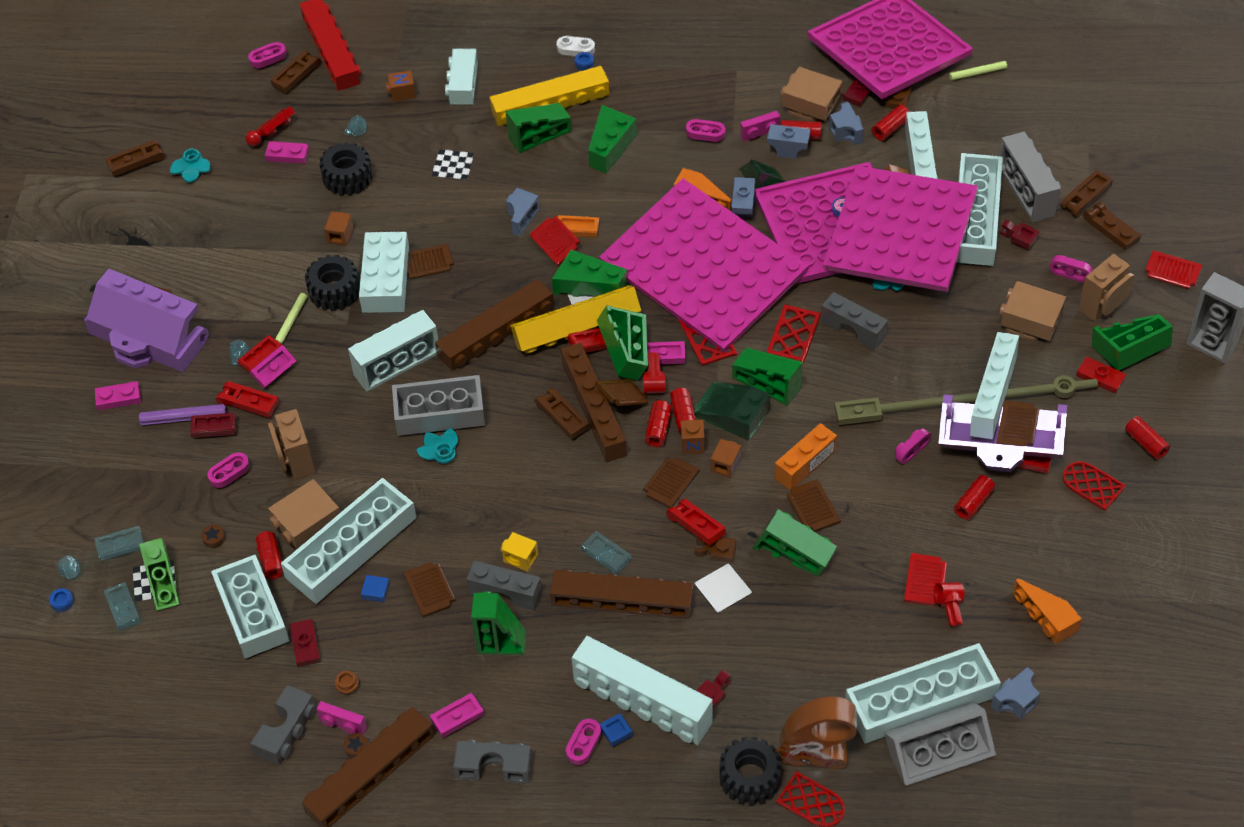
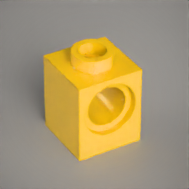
(519, 551)

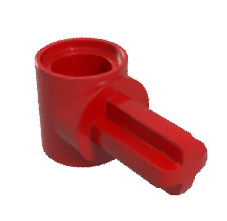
(654, 378)
(950, 596)

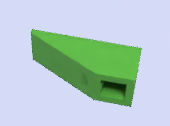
(159, 573)

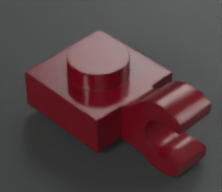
(1021, 235)
(715, 689)

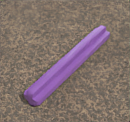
(178, 415)

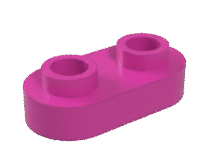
(267, 55)
(705, 130)
(1070, 268)
(916, 443)
(227, 470)
(581, 743)

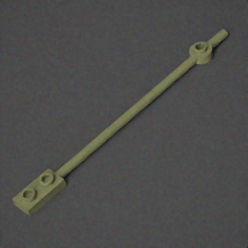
(871, 409)

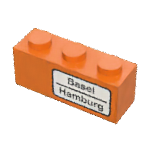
(805, 456)

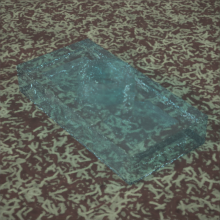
(119, 543)
(606, 552)
(122, 606)

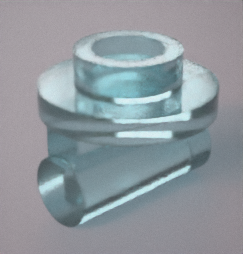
(356, 126)
(237, 350)

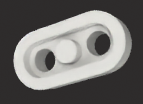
(574, 45)

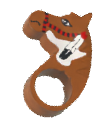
(818, 733)

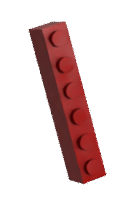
(330, 44)

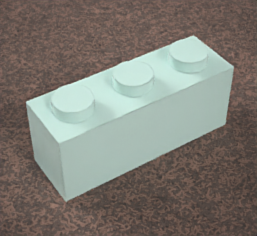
(462, 76)

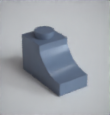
(523, 208)

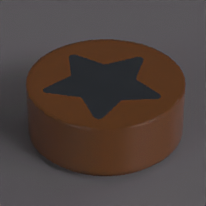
(213, 536)
(354, 743)

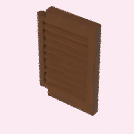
(429, 261)
(622, 392)
(1018, 424)
(670, 481)
(813, 506)
(430, 588)

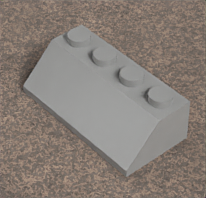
(940, 743)

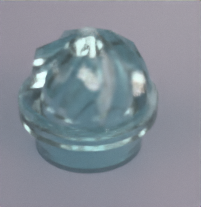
(68, 567)

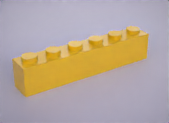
(566, 90)
(570, 319)

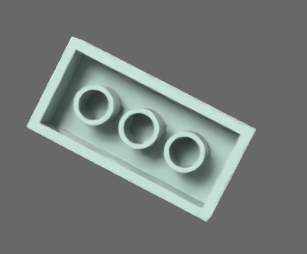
(384, 272)
(394, 350)
(250, 606)

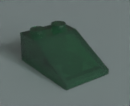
(733, 408)

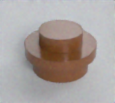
(346, 682)

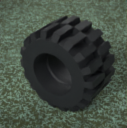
(346, 168)
(332, 270)
(750, 753)

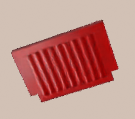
(555, 239)
(1173, 269)
(922, 576)

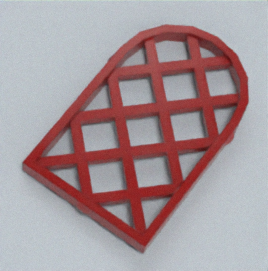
(1106, 477)
(809, 818)

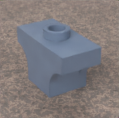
(846, 125)
(788, 140)
(743, 197)
(1017, 695)

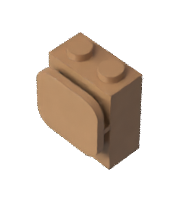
(810, 94)
(1106, 288)
(1031, 311)
(291, 444)
(303, 513)

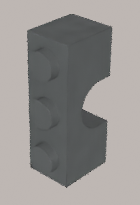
(870, 327)
(518, 586)
(276, 742)
(474, 756)

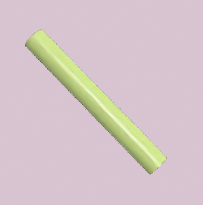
(978, 70)
(291, 318)

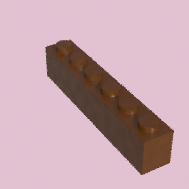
(493, 324)
(593, 403)
(621, 594)
(368, 768)

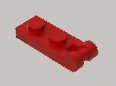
(248, 399)
(696, 521)

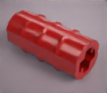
(890, 123)
(815, 127)
(682, 406)
(658, 423)
(1147, 437)
(974, 497)
(269, 555)

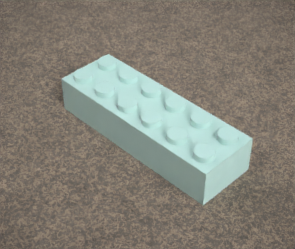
(981, 232)
(348, 540)
(642, 690)
(923, 691)

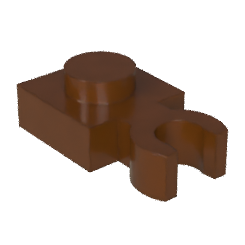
(720, 550)

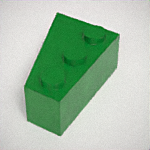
(536, 125)
(610, 138)
(587, 276)
(1132, 341)

